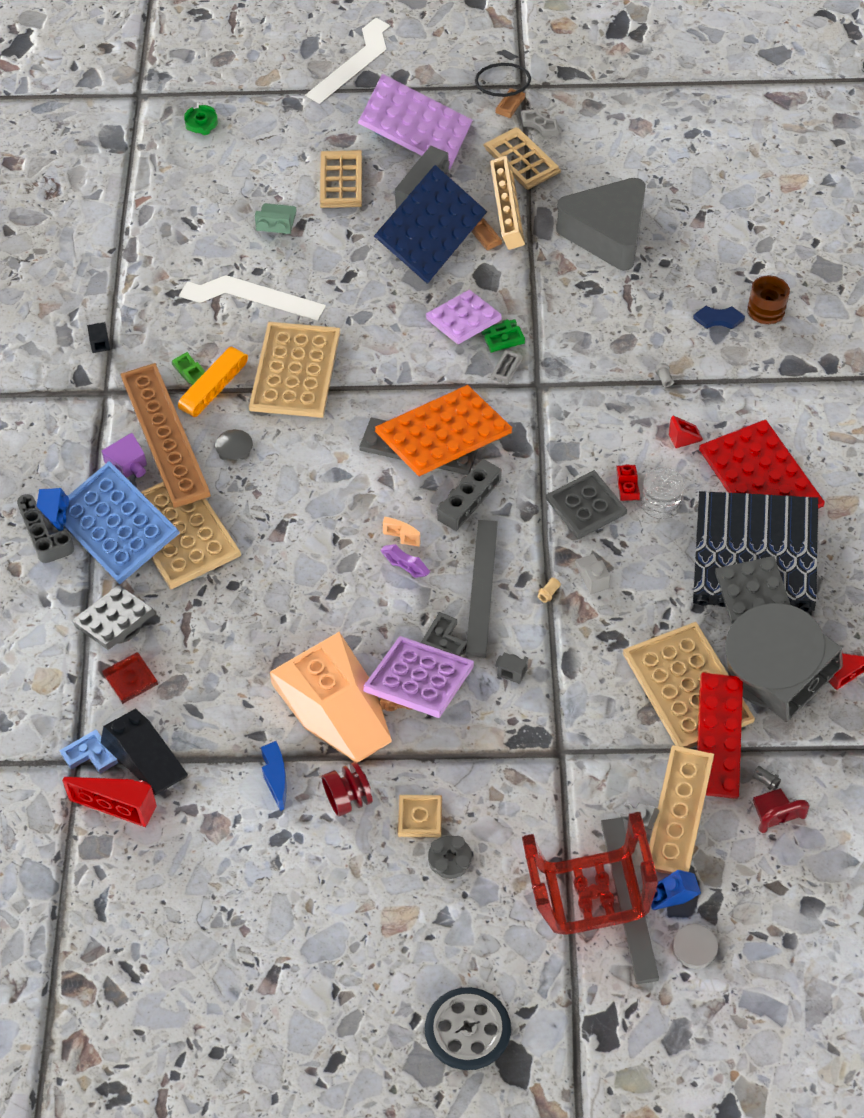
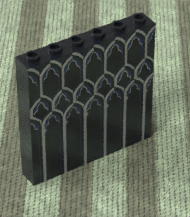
(753, 527)

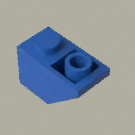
(53, 506)
(675, 890)

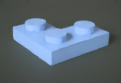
(89, 748)

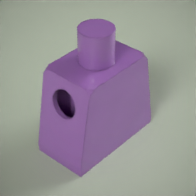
(126, 456)

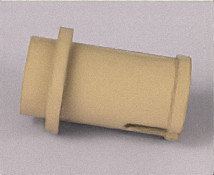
(545, 594)

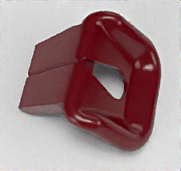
(775, 809)

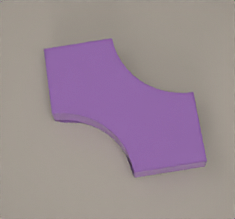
(409, 563)

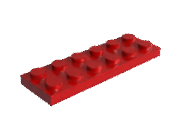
(721, 731)

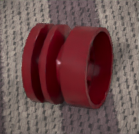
(349, 788)

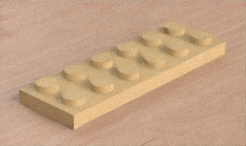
(680, 809)

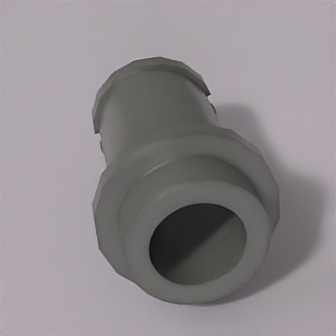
(767, 778)

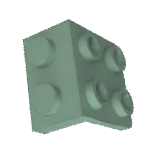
(275, 218)

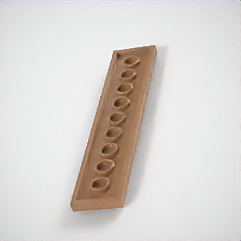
(165, 435)

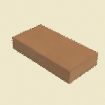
(510, 104)
(486, 235)

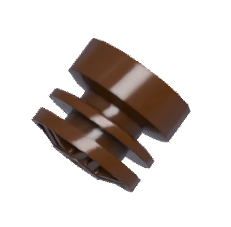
(768, 299)

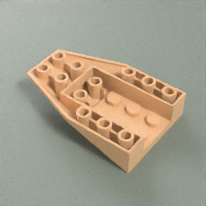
(329, 698)

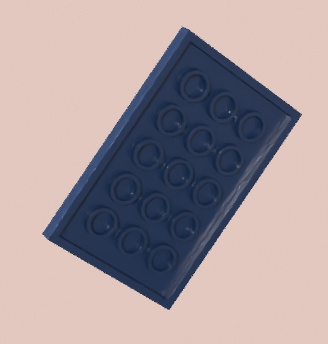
(430, 224)

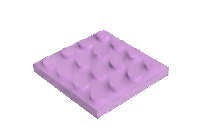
(419, 676)

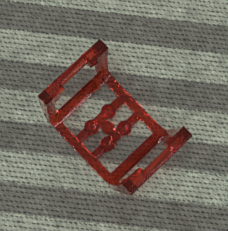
(555, 915)

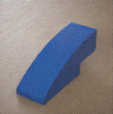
(274, 773)

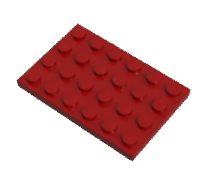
(757, 463)

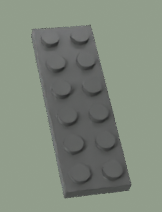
(375, 444)

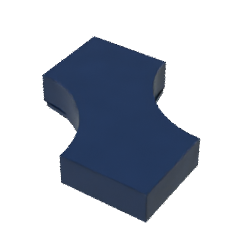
(726, 317)

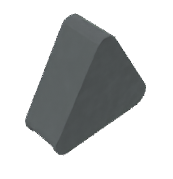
(605, 220)

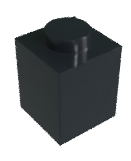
(98, 337)

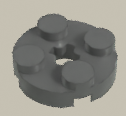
(444, 867)

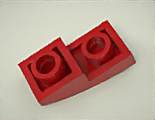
(627, 482)

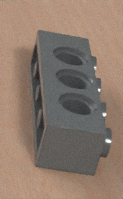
(469, 494)

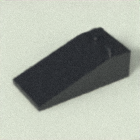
(142, 751)

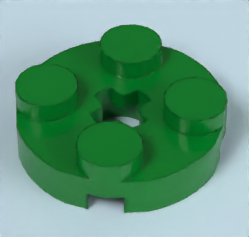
(195, 124)

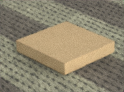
(420, 816)

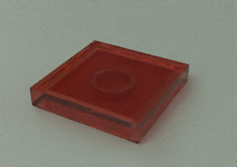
(130, 677)

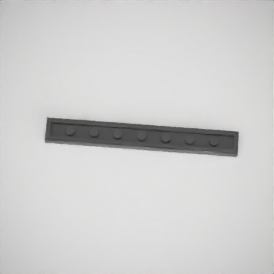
(481, 589)
(635, 931)

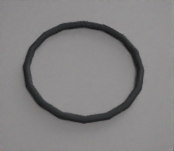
(501, 94)

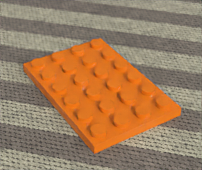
(443, 430)

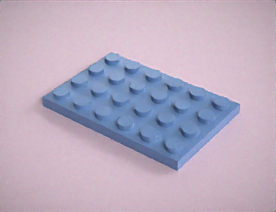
(116, 522)

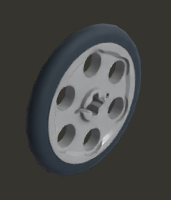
(465, 1058)

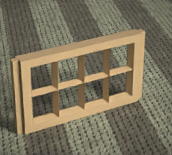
(526, 141)
(341, 202)

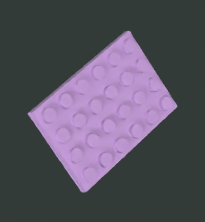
(413, 119)

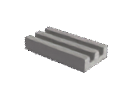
(501, 377)

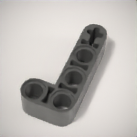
(46, 546)

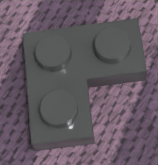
(440, 635)

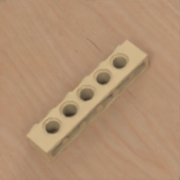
(507, 203)

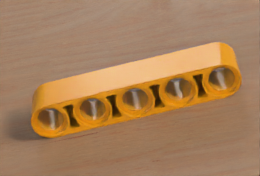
(212, 381)

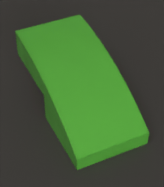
(188, 368)

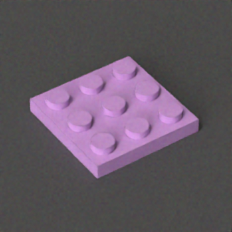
(463, 316)

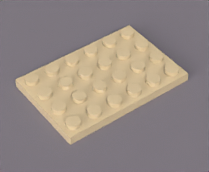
(295, 369)
(199, 545)
(670, 677)

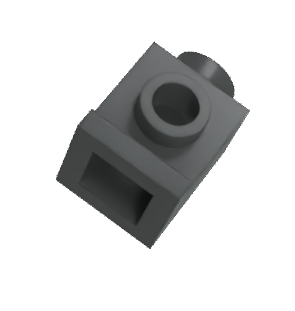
(511, 667)

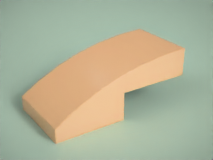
(407, 533)

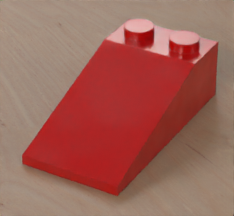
(116, 797)

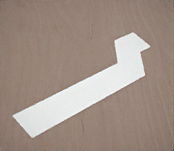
(374, 47)
(252, 292)

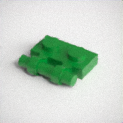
(503, 335)

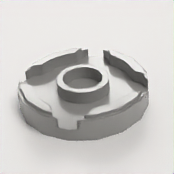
(695, 946)

